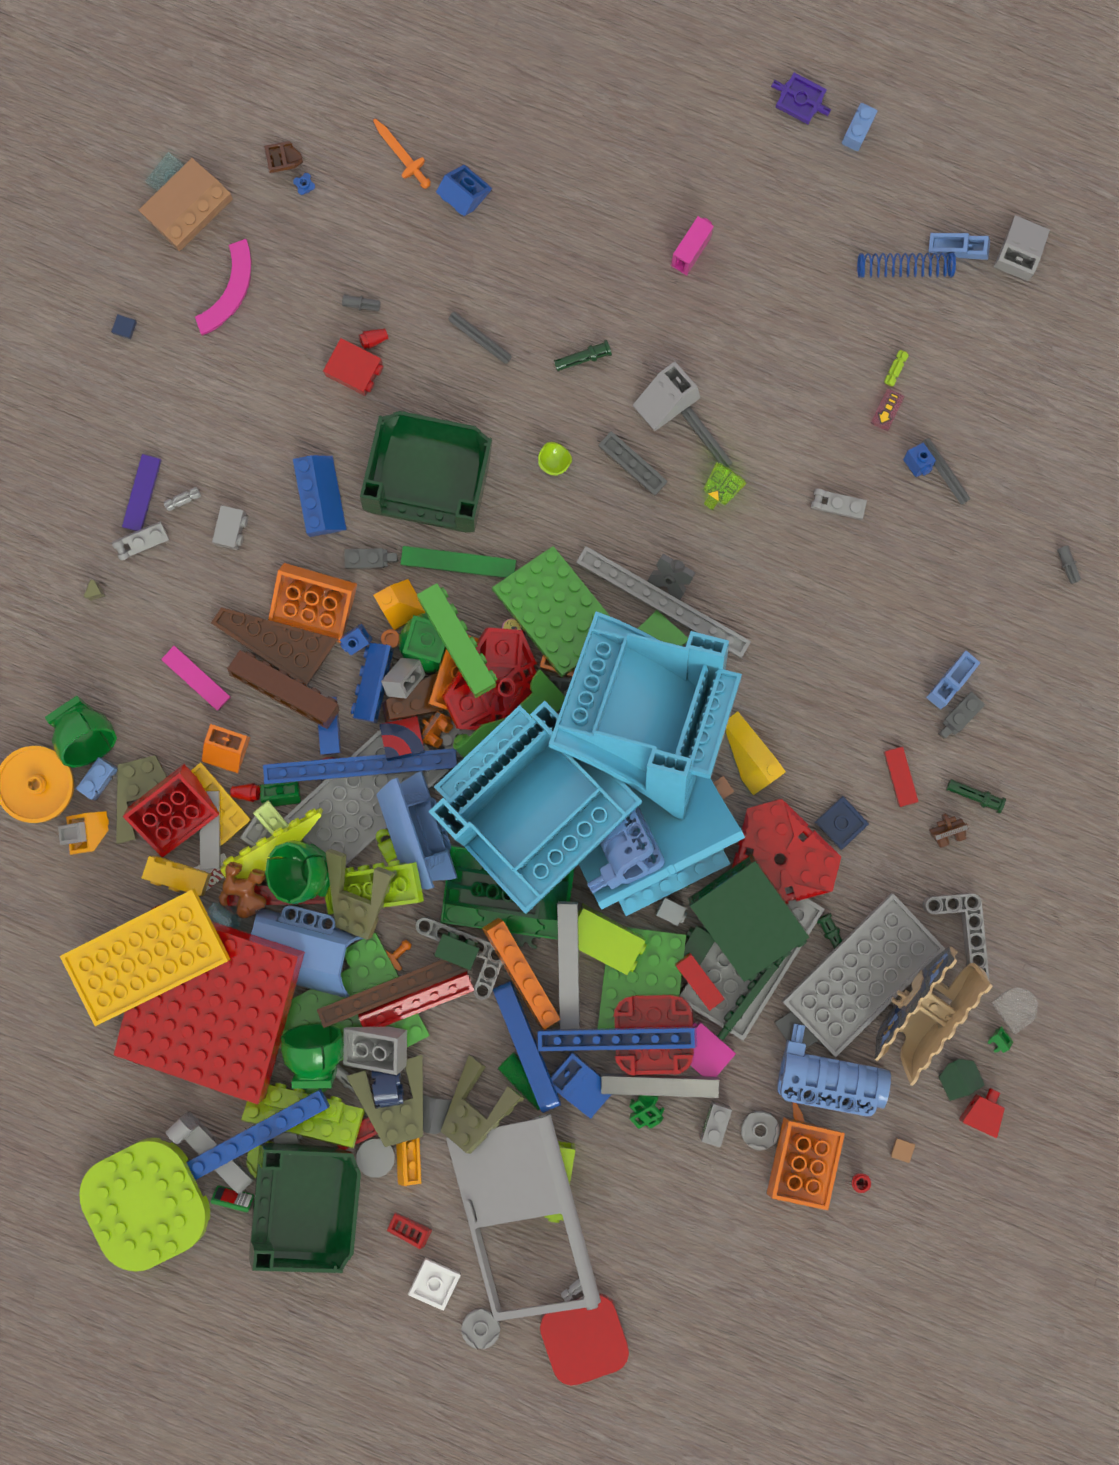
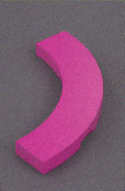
(233, 294)

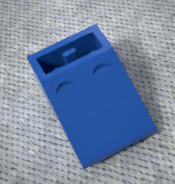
(579, 1084)

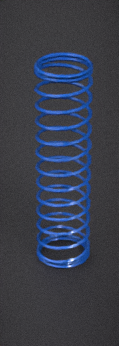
(951, 259)

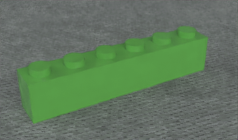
(456, 640)

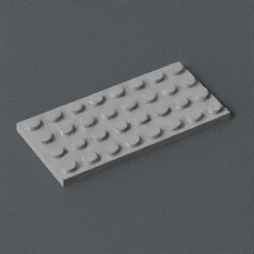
(351, 805)
(863, 974)
(731, 984)

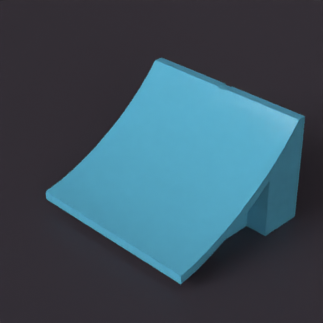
(648, 709)
(529, 807)
(689, 848)

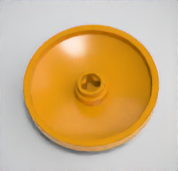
(35, 784)

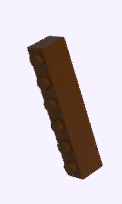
(284, 689)

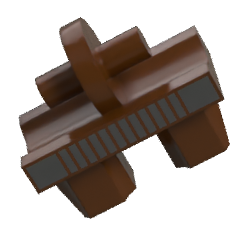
(947, 828)

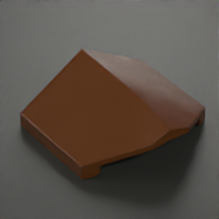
(282, 157)

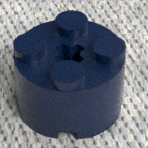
(387, 1089)

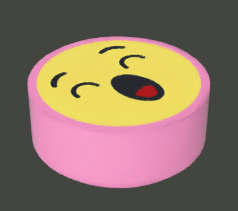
(511, 624)

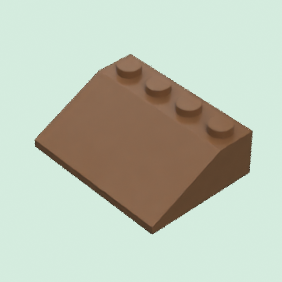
(186, 204)

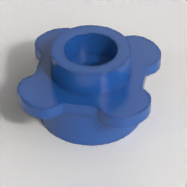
(304, 189)

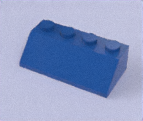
(319, 495)
(371, 690)

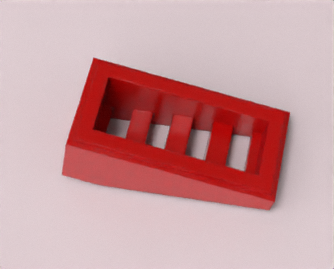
(411, 1224)

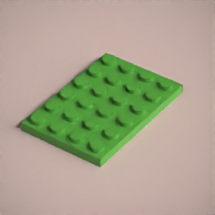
(551, 607)
(652, 975)

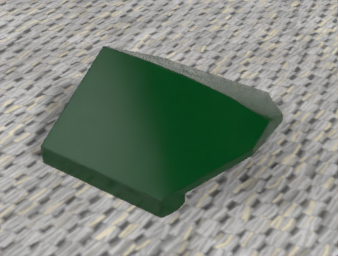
(960, 1079)

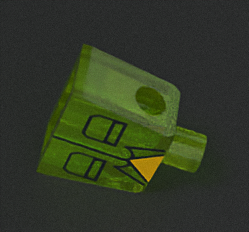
(722, 485)

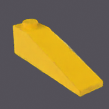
(753, 758)

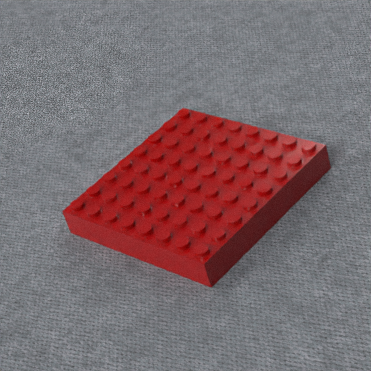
(222, 1023)

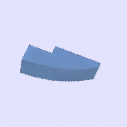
(960, 244)
(953, 680)

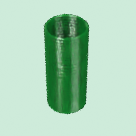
(515, 1073)

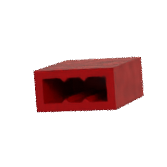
(353, 367)

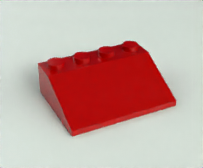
(171, 811)

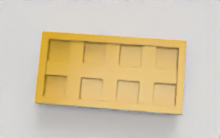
(231, 814)

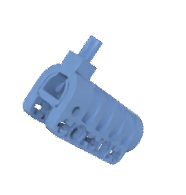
(626, 853)
(830, 1078)

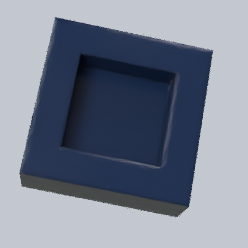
(124, 326)

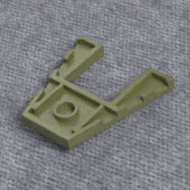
(134, 781)
(351, 911)
(397, 1122)
(464, 1122)

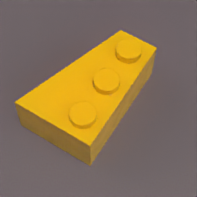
(175, 875)

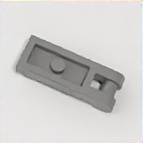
(839, 504)
(140, 540)

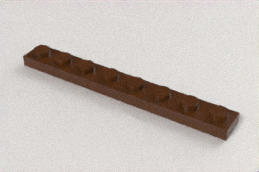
(388, 991)

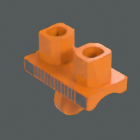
(434, 727)

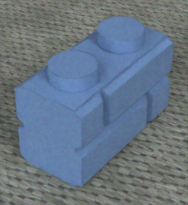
(859, 126)
(97, 778)

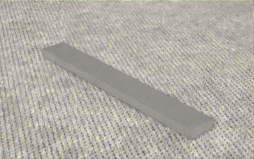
(568, 965)

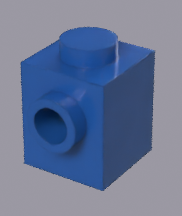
(919, 460)
(355, 639)

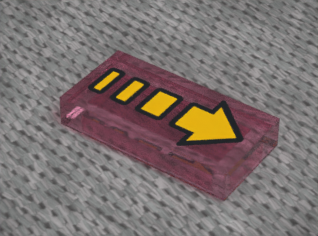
(887, 409)

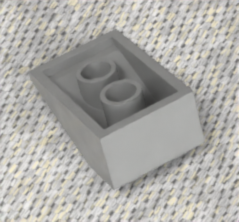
(376, 1048)

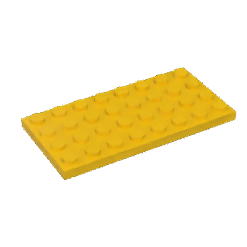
(145, 957)

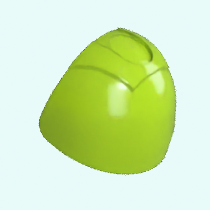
(554, 458)

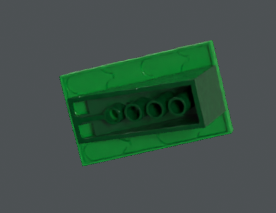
(478, 900)

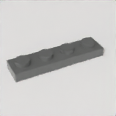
(633, 463)

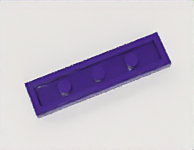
(141, 493)

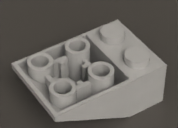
(1022, 248)
(666, 396)

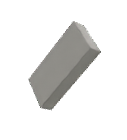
(72, 833)

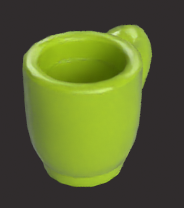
(386, 846)

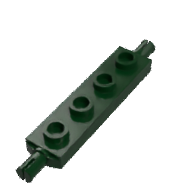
(745, 1001)

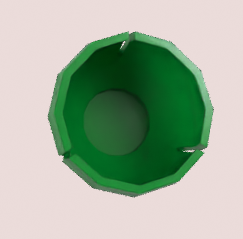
(422, 642)
(80, 733)
(299, 874)
(312, 1054)

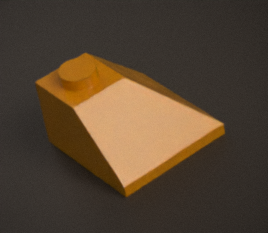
(399, 603)
(96, 828)

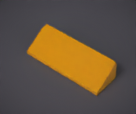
(408, 1162)

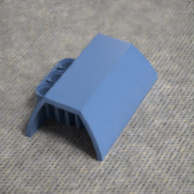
(415, 831)
(322, 946)

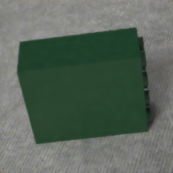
(748, 918)

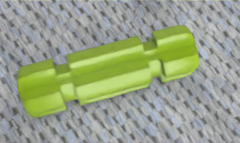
(896, 368)

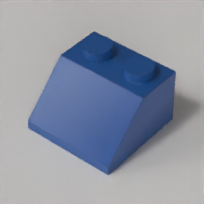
(463, 190)

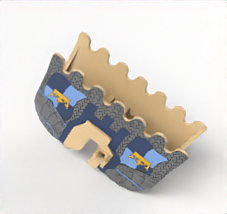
(927, 1018)

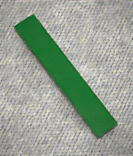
(457, 562)

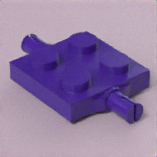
(801, 98)

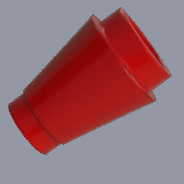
(372, 338)
(246, 792)
(864, 1185)

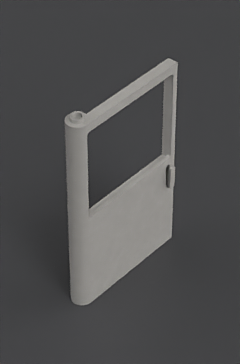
(518, 1178)

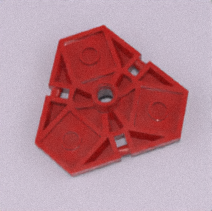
(508, 657)
(808, 864)

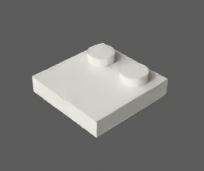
(434, 1284)

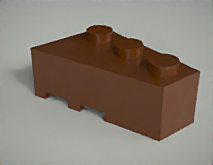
(414, 705)

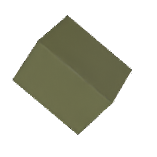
(93, 591)

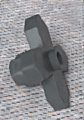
(671, 574)

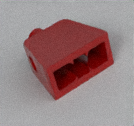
(984, 1113)

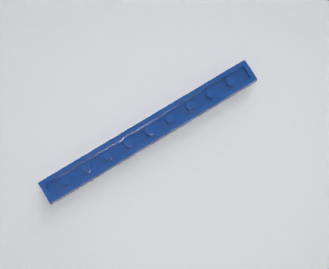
(357, 766)
(258, 1134)

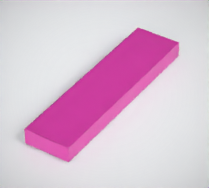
(196, 678)

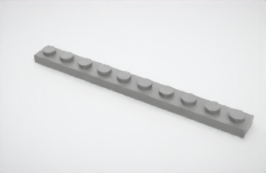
(660, 600)

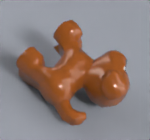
(249, 901)

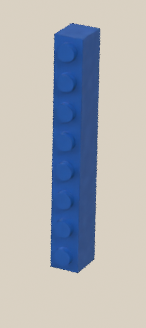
(617, 1038)

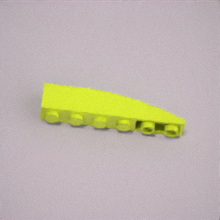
(257, 856)

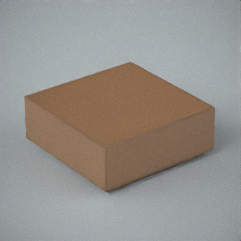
(902, 1150)

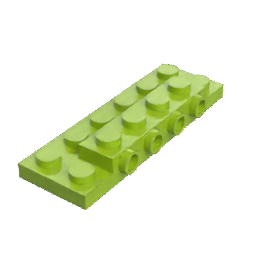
(404, 885)
(334, 1125)

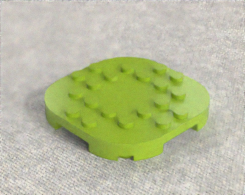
(144, 1204)

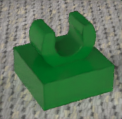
(1002, 1040)

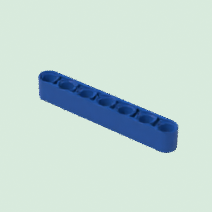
(526, 1047)

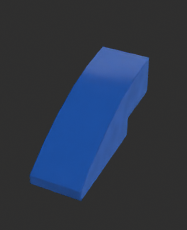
(330, 738)

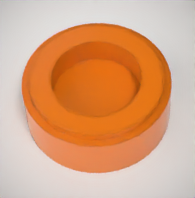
(390, 637)

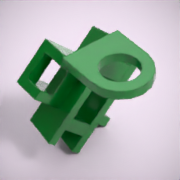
(648, 1104)

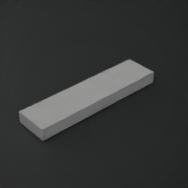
(210, 838)

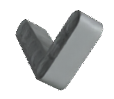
(968, 931)
(485, 954)
(201, 1140)

